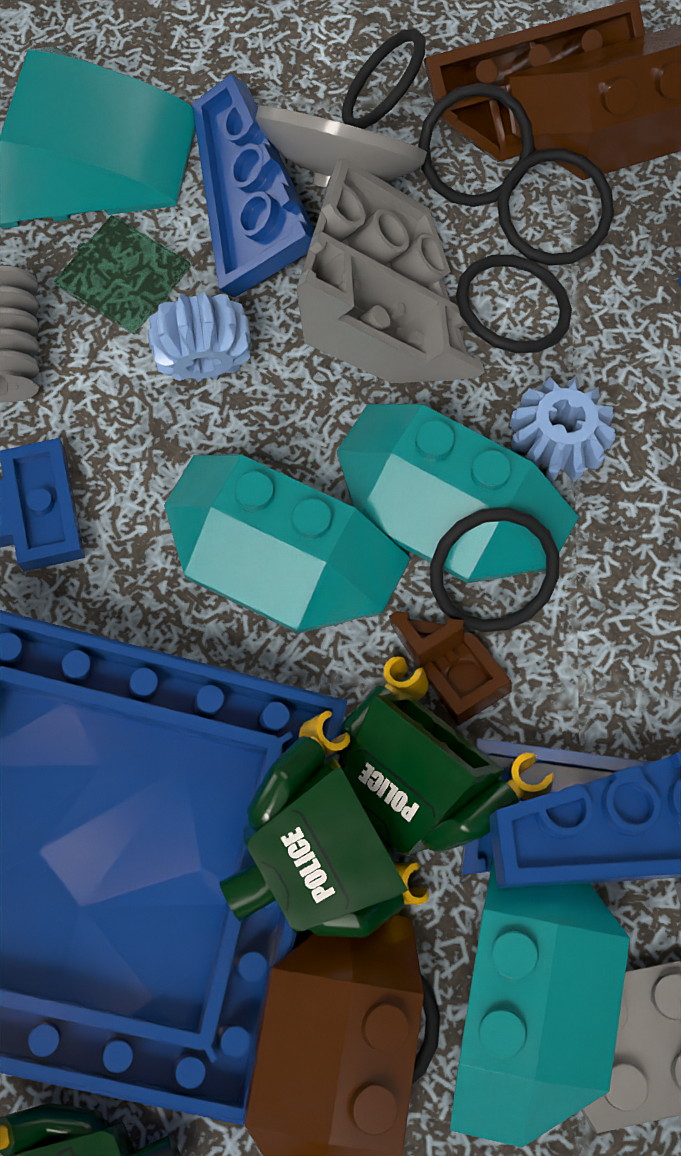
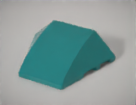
(89, 141)

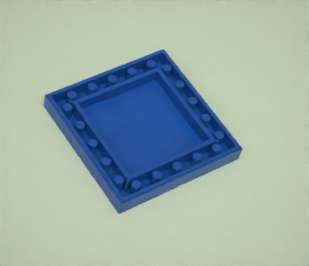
(114, 834)

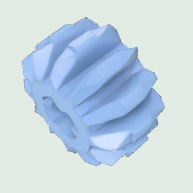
(199, 337)
(562, 429)

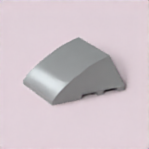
(378, 286)

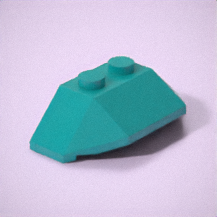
(425, 472)
(279, 545)
(539, 1011)

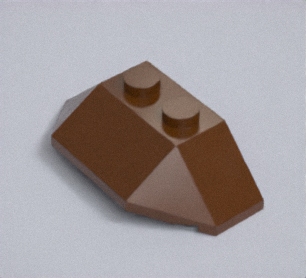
(606, 103)
(486, 120)
(338, 1046)

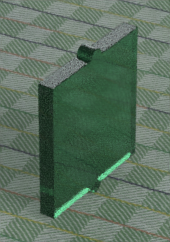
(122, 274)

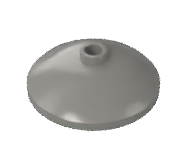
(321, 143)

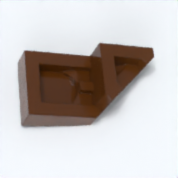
(454, 663)

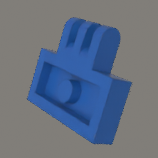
(38, 506)

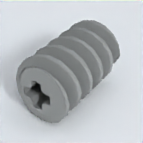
(17, 334)

